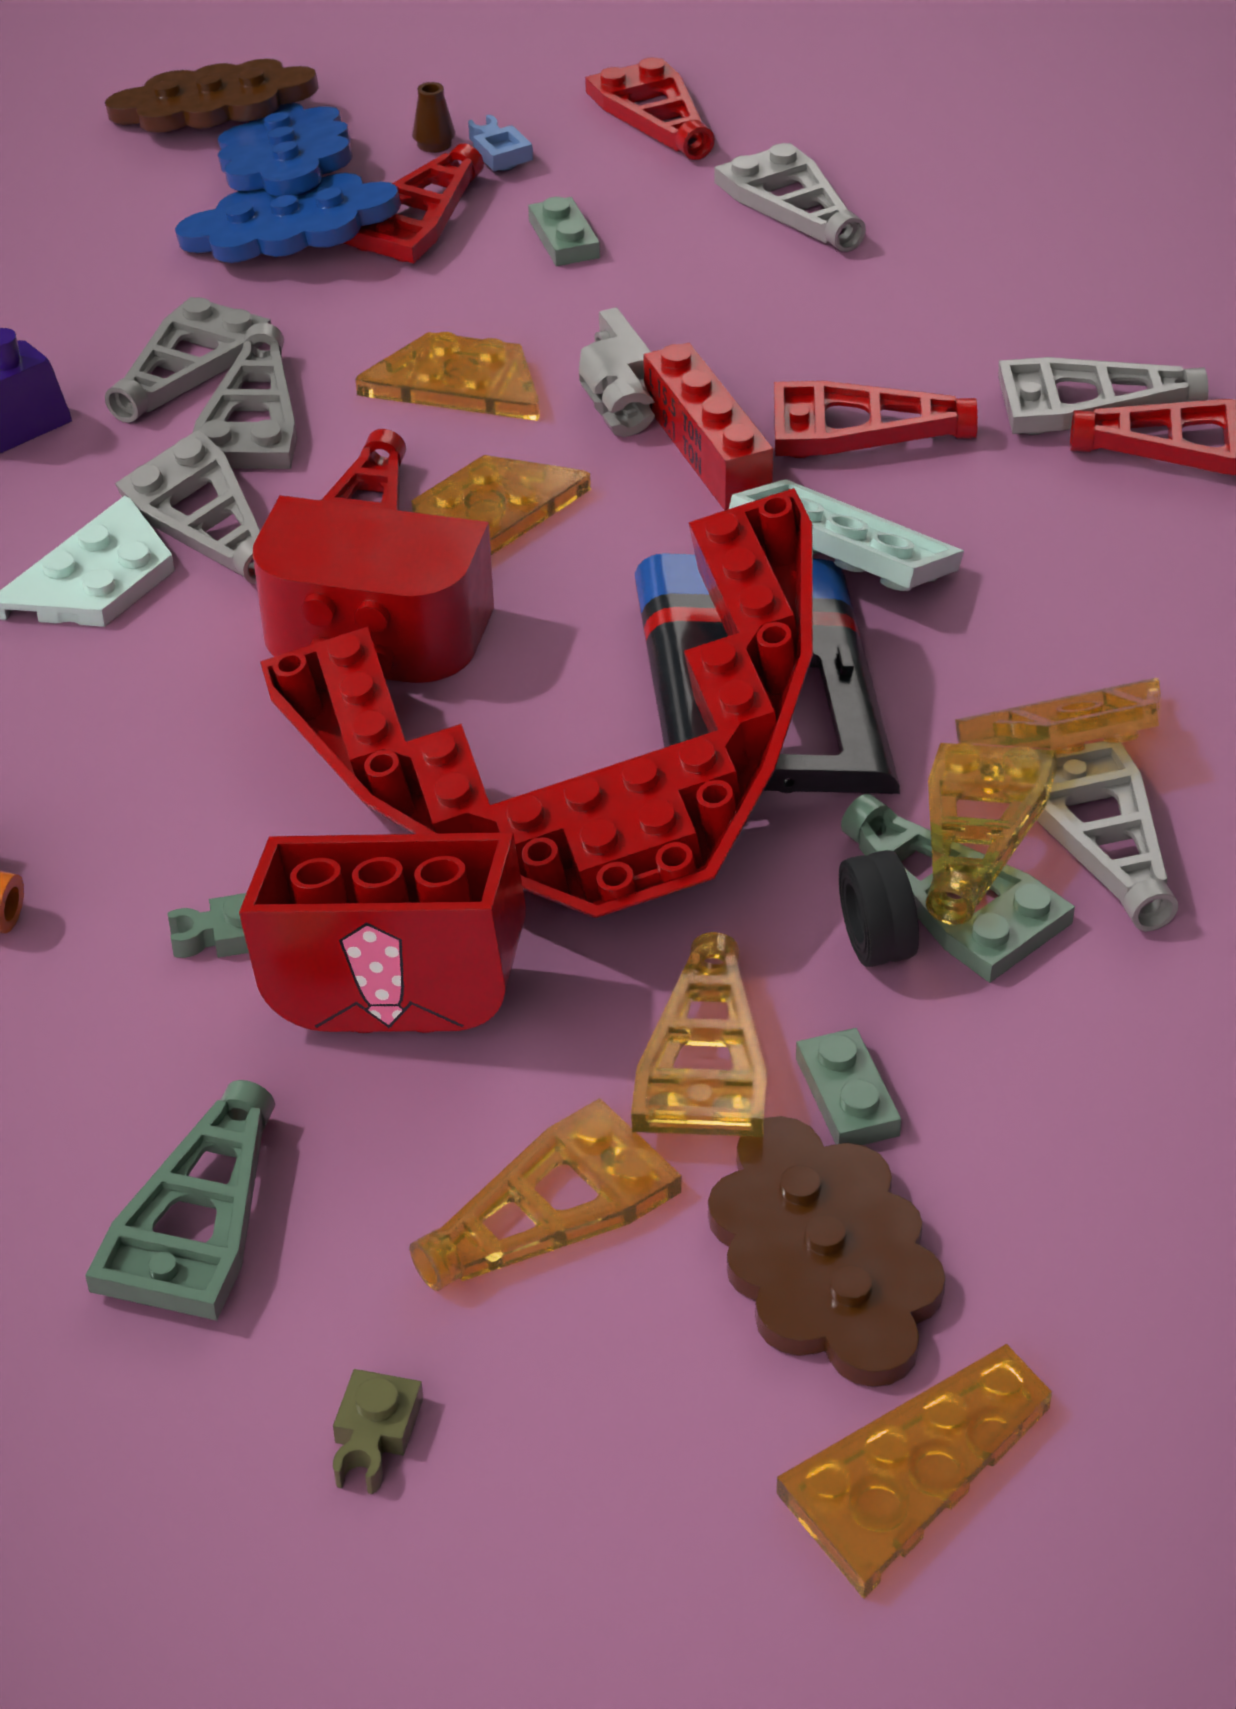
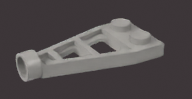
(753, 176)
(194, 322)
(1034, 401)
(260, 443)
(177, 475)
(1102, 773)

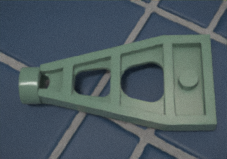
(997, 934)
(176, 1270)

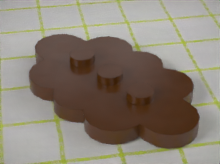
(212, 95)
(826, 1251)

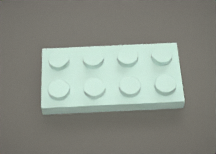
(865, 540)

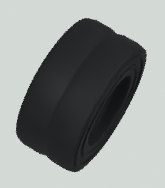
(878, 908)

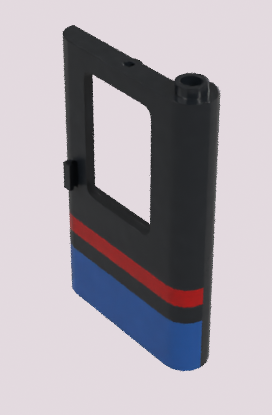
(682, 616)

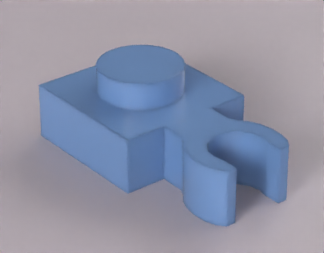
(498, 146)

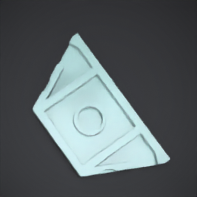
(93, 571)

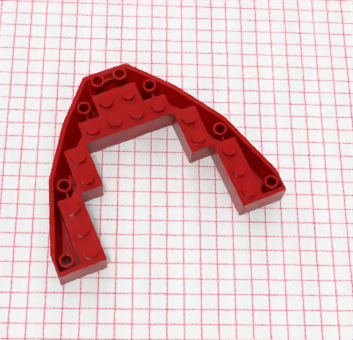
(627, 826)

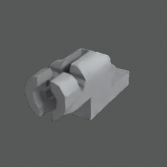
(614, 375)

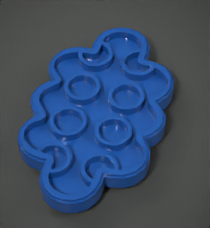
(285, 150)
(261, 223)

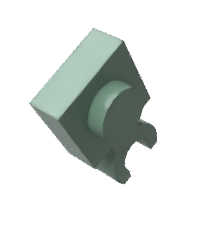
(219, 927)

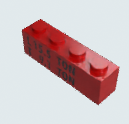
(706, 423)

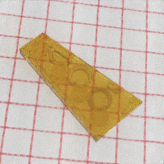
(894, 1476)

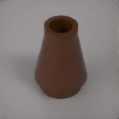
(432, 121)

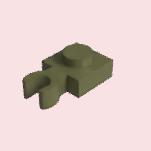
(372, 1420)

